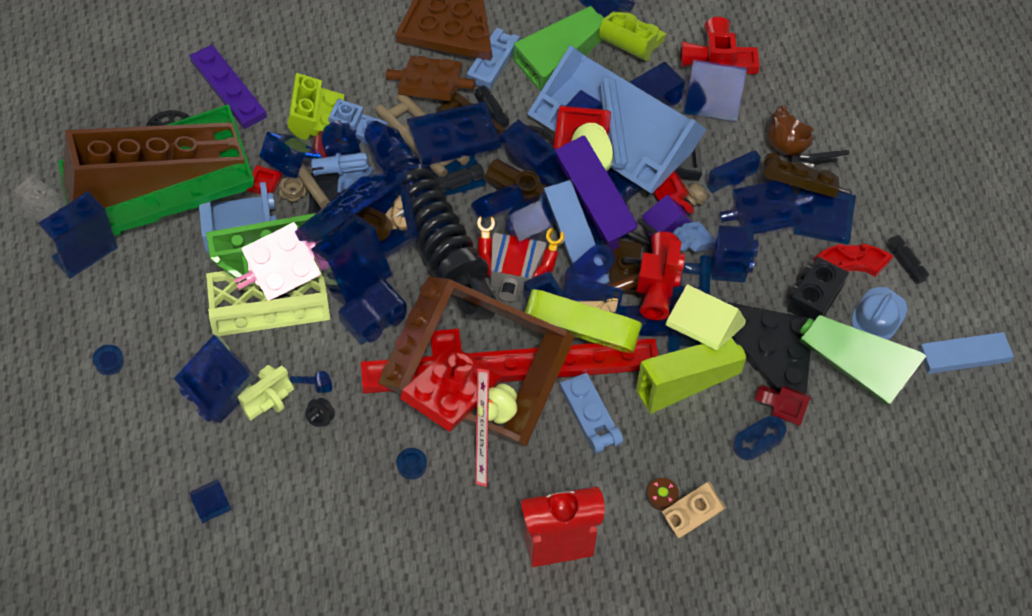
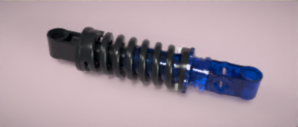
(433, 218)

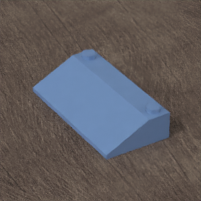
(653, 132)

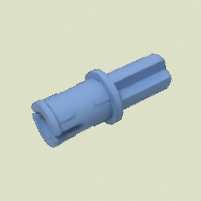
(340, 163)

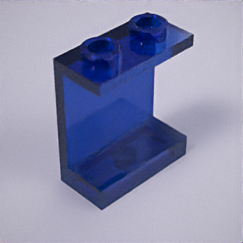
(79, 234)

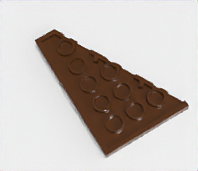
(447, 27)

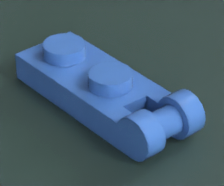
(488, 71)
(590, 413)

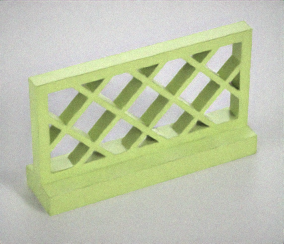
(266, 314)

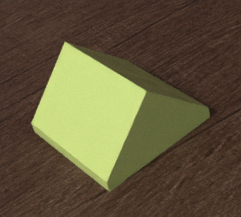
(705, 318)

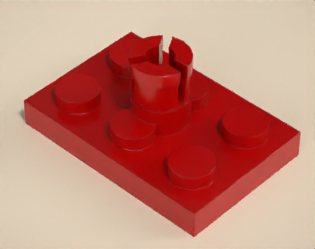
(447, 388)

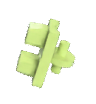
(267, 393)

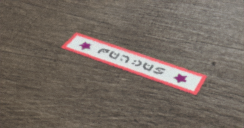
(482, 427)

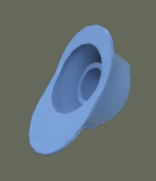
(880, 312)

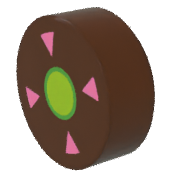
(662, 493)

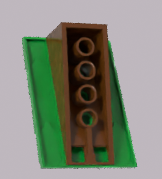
(156, 169)

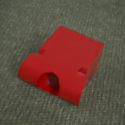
(562, 525)

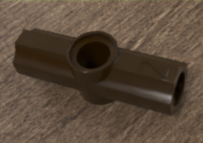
(504, 175)

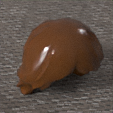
(789, 135)

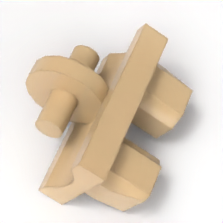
(693, 510)

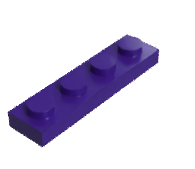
(228, 86)

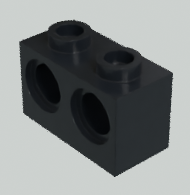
(819, 292)

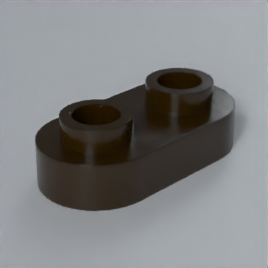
(380, 222)

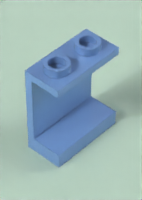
(236, 213)

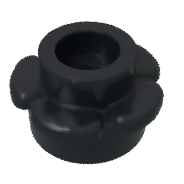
(315, 417)

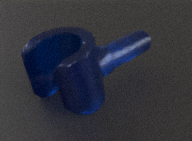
(321, 380)

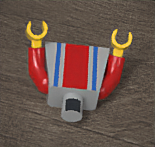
(515, 261)

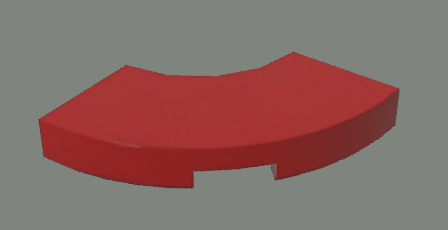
(857, 258)

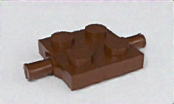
(430, 78)

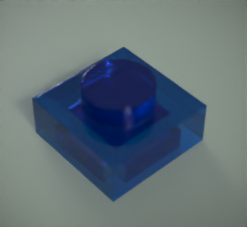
(209, 501)

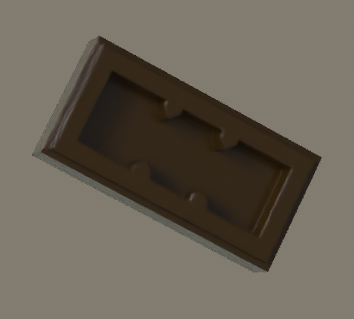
(623, 269)

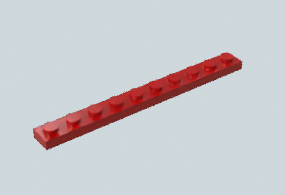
(515, 363)

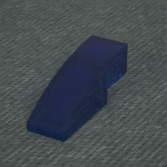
(533, 153)

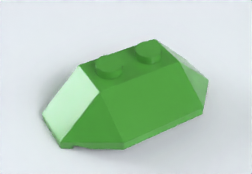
(227, 243)

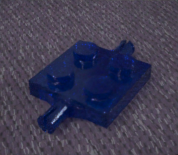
(767, 206)

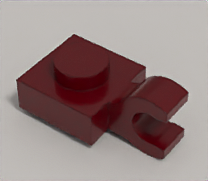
(787, 404)

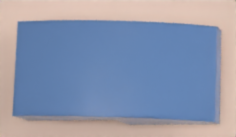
(352, 114)

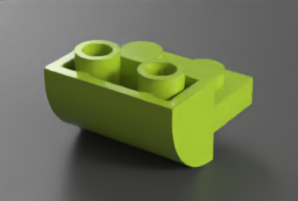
(631, 34)
(310, 106)

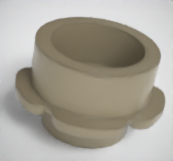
(292, 183)
(697, 193)

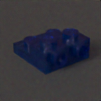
(214, 380)

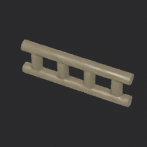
(407, 104)

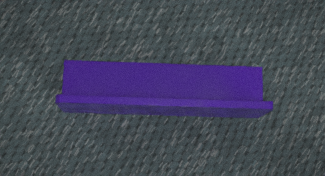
(596, 191)

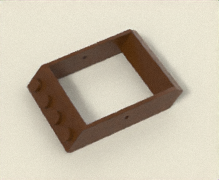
(538, 381)

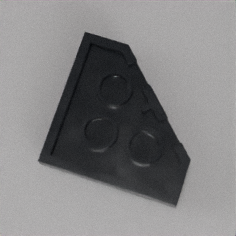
(775, 347)

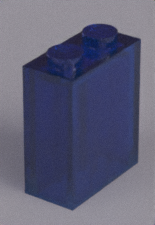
(351, 259)

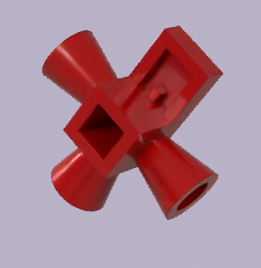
(720, 48)
(660, 274)

